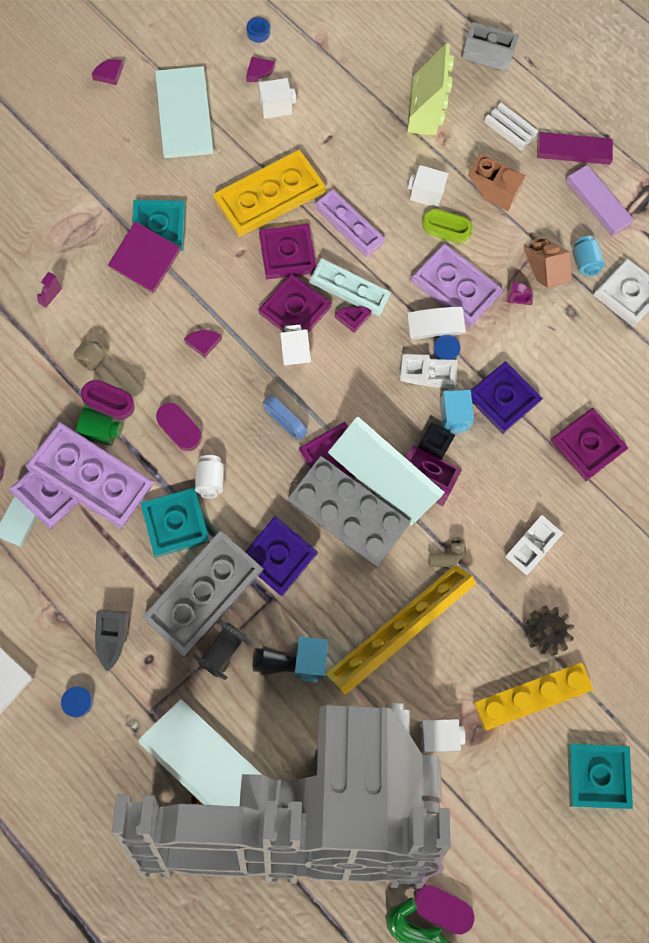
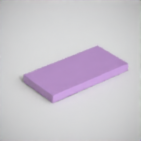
(90, 475)

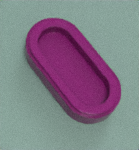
(107, 399)
(178, 427)
(444, 909)

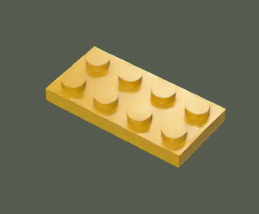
(269, 193)

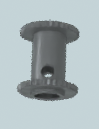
(222, 649)

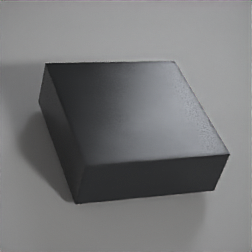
(436, 441)

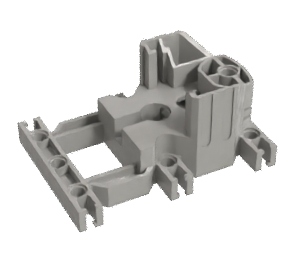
(350, 822)

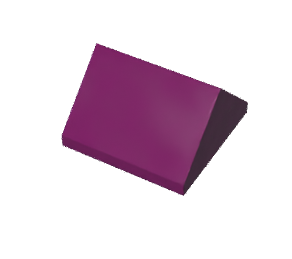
(436, 469)

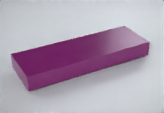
(575, 148)

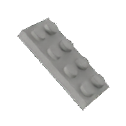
(348, 511)
(202, 594)

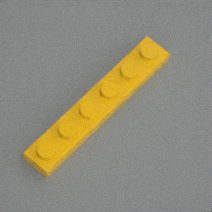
(400, 629)

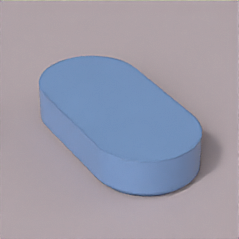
(284, 417)

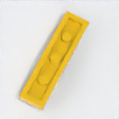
(533, 696)

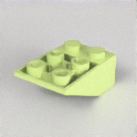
(429, 94)

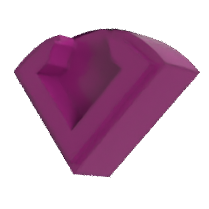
(259, 68)
(108, 71)
(50, 289)
(520, 294)
(353, 317)
(203, 341)

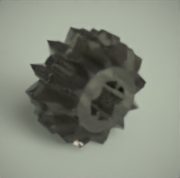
(558, 637)

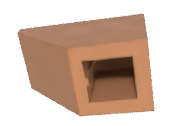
(496, 181)
(549, 262)

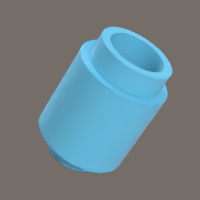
(588, 256)

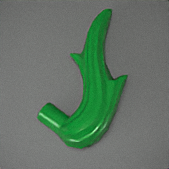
(406, 932)

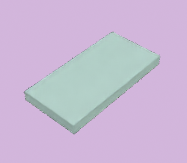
(184, 112)
(385, 471)
(197, 756)

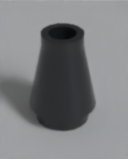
(272, 661)

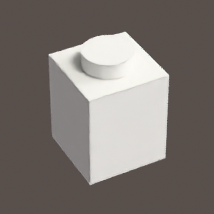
(276, 98)
(428, 186)
(294, 345)
(441, 735)

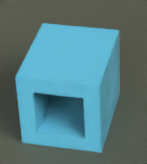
(456, 411)
(311, 659)

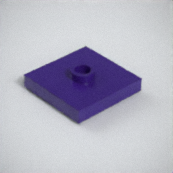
(504, 397)
(281, 555)

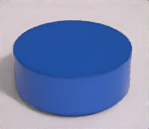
(258, 29)
(446, 348)
(76, 702)

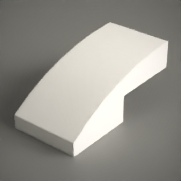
(436, 322)
(428, 372)
(534, 545)

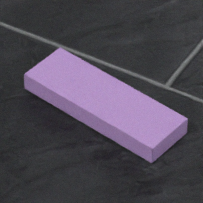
(599, 200)
(349, 223)

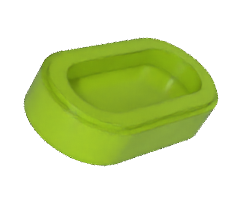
(447, 226)

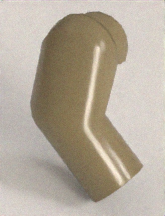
(450, 556)

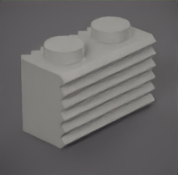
(490, 46)

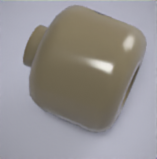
(89, 354)

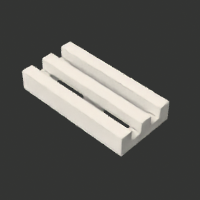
(513, 125)

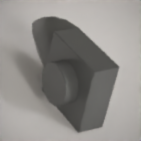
(110, 636)

